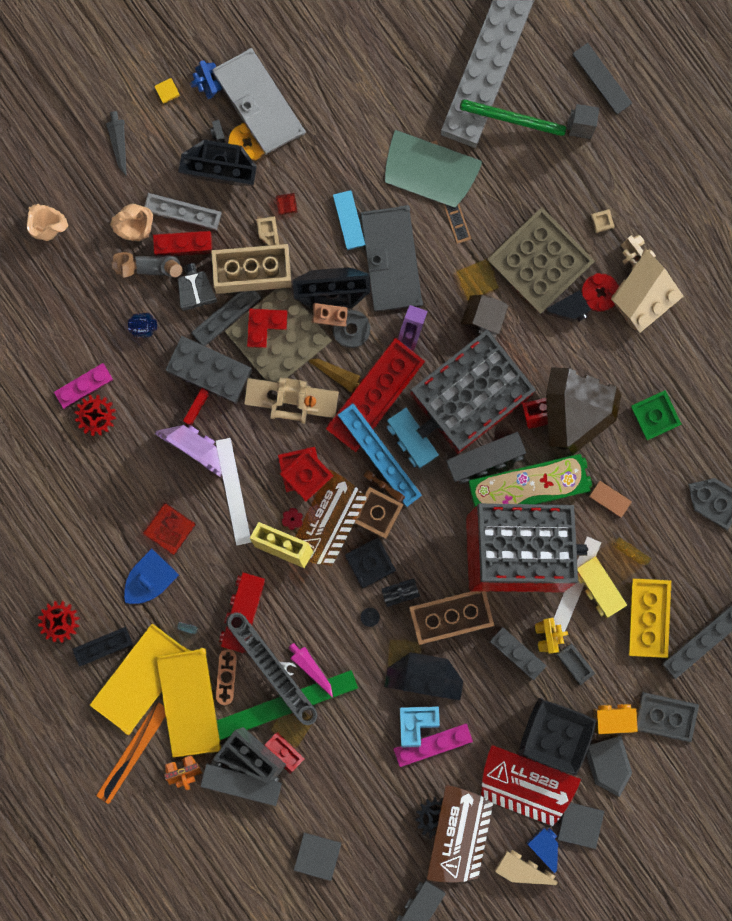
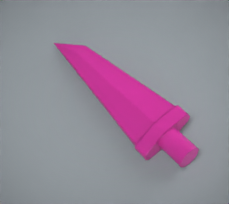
(309, 666)

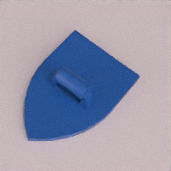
(148, 579)

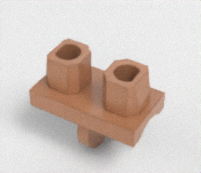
(329, 315)

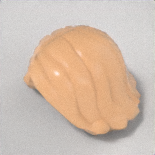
(45, 222)
(133, 222)

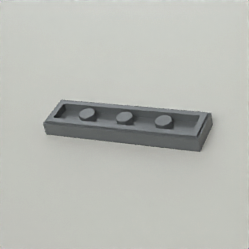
(602, 78)
(225, 316)

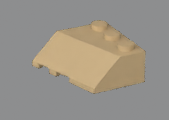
(646, 293)

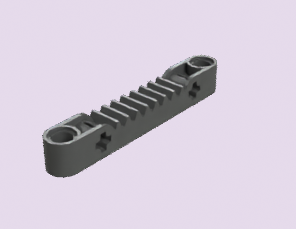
(271, 668)

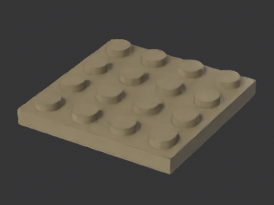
(540, 260)
(287, 348)

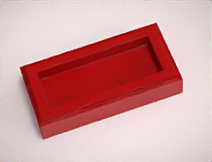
(196, 407)

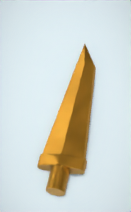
(343, 377)

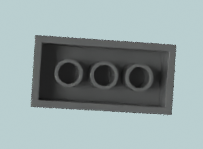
(209, 370)

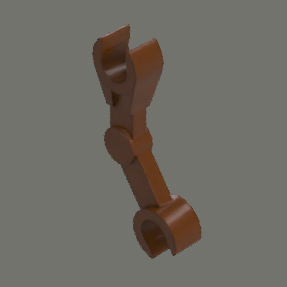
(394, 493)

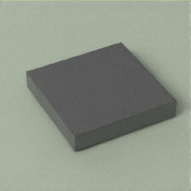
(581, 825)
(317, 856)

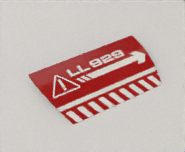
(527, 786)

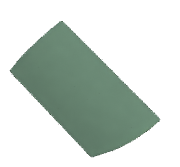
(430, 169)

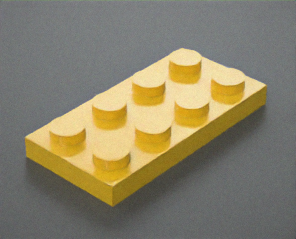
(649, 618)

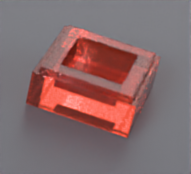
(286, 204)

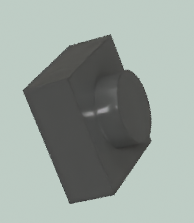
(217, 131)

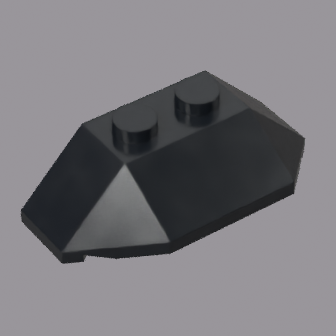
(218, 163)
(332, 287)
(425, 676)

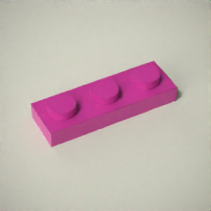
(83, 386)

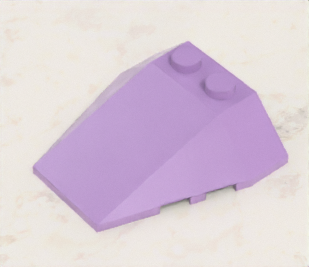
(193, 445)

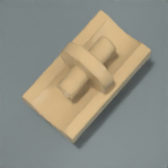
(633, 249)

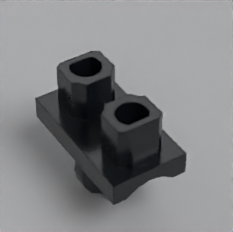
(400, 592)

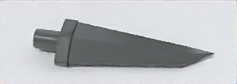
(117, 137)

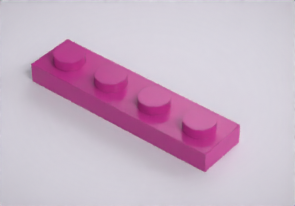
(434, 745)

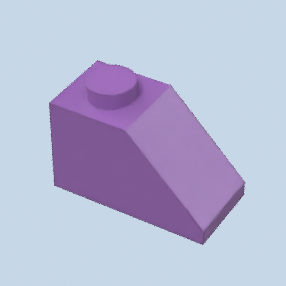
(412, 326)

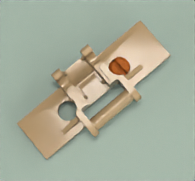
(295, 392)

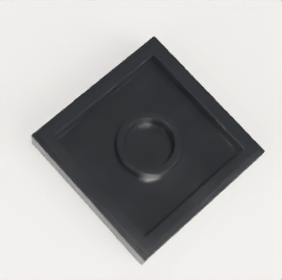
(370, 562)

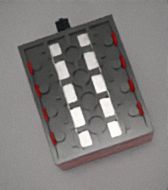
(471, 392)
(522, 548)

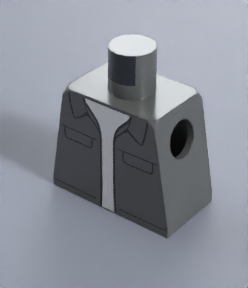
(195, 289)

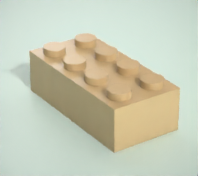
(251, 268)

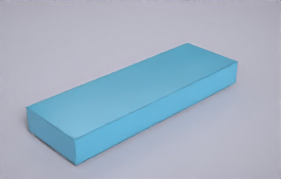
(349, 220)

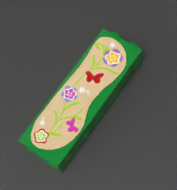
(534, 483)

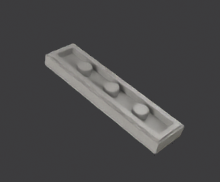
(183, 211)

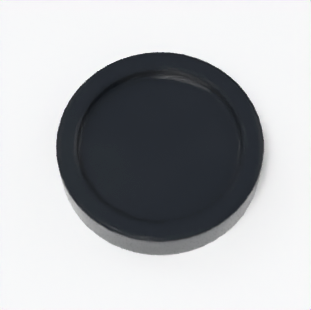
(370, 617)

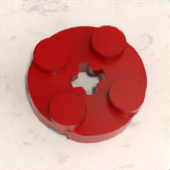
(589, 292)

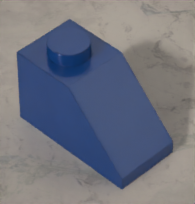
(546, 847)

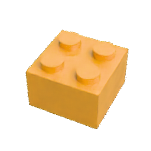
(615, 720)

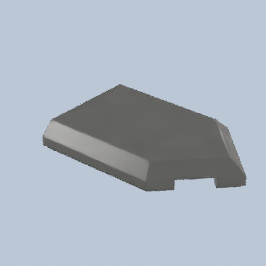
(713, 501)
(609, 764)

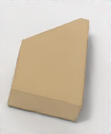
(268, 230)

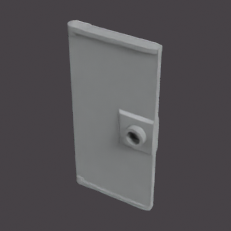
(258, 101)

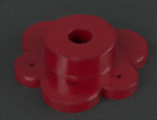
(293, 513)

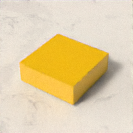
(167, 90)

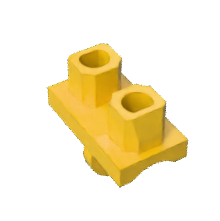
(553, 633)

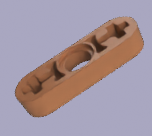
(229, 691)

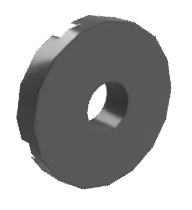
(358, 338)

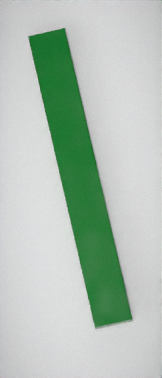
(277, 707)

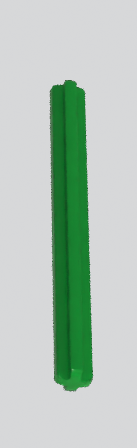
(512, 117)

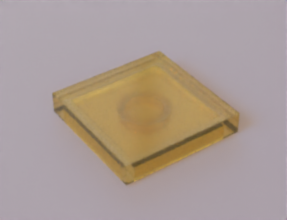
(631, 551)

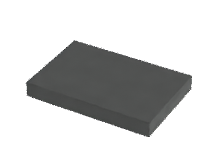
(666, 717)

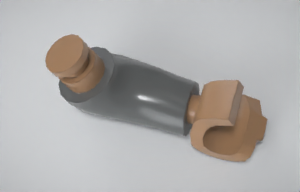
(149, 265)

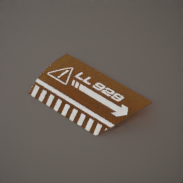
(331, 519)

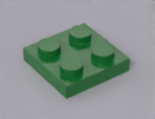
(655, 415)

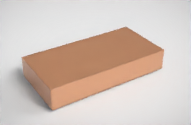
(610, 499)

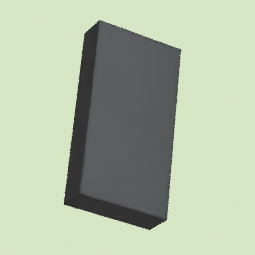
(575, 664)

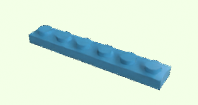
(379, 454)

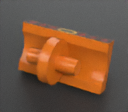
(182, 776)

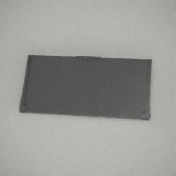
(391, 258)

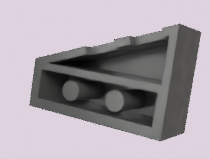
(249, 755)

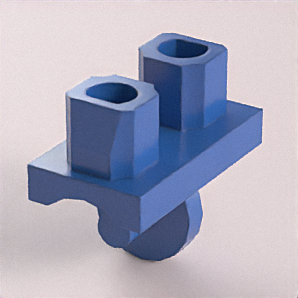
(204, 81)

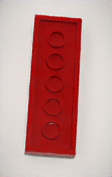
(378, 389)

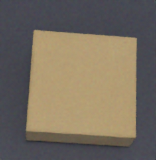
(602, 221)

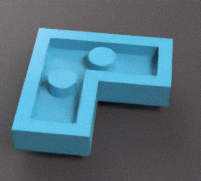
(413, 719)

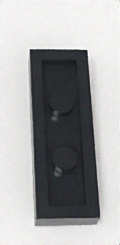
(102, 646)

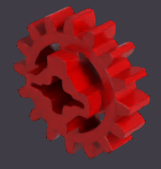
(94, 424)
(51, 632)

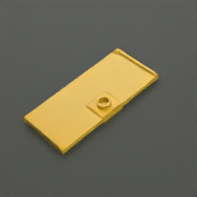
(136, 680)
(188, 703)

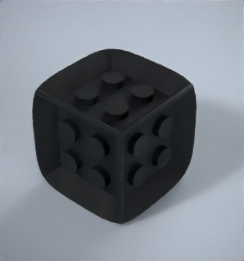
(557, 736)

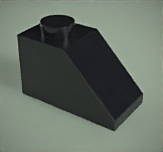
(570, 308)

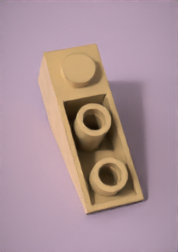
(519, 871)

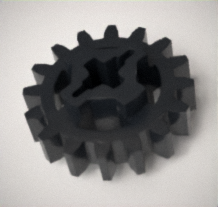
(426, 809)

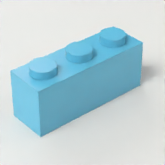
(405, 428)

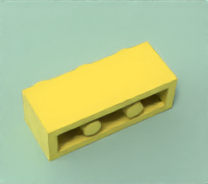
(281, 545)
(600, 588)

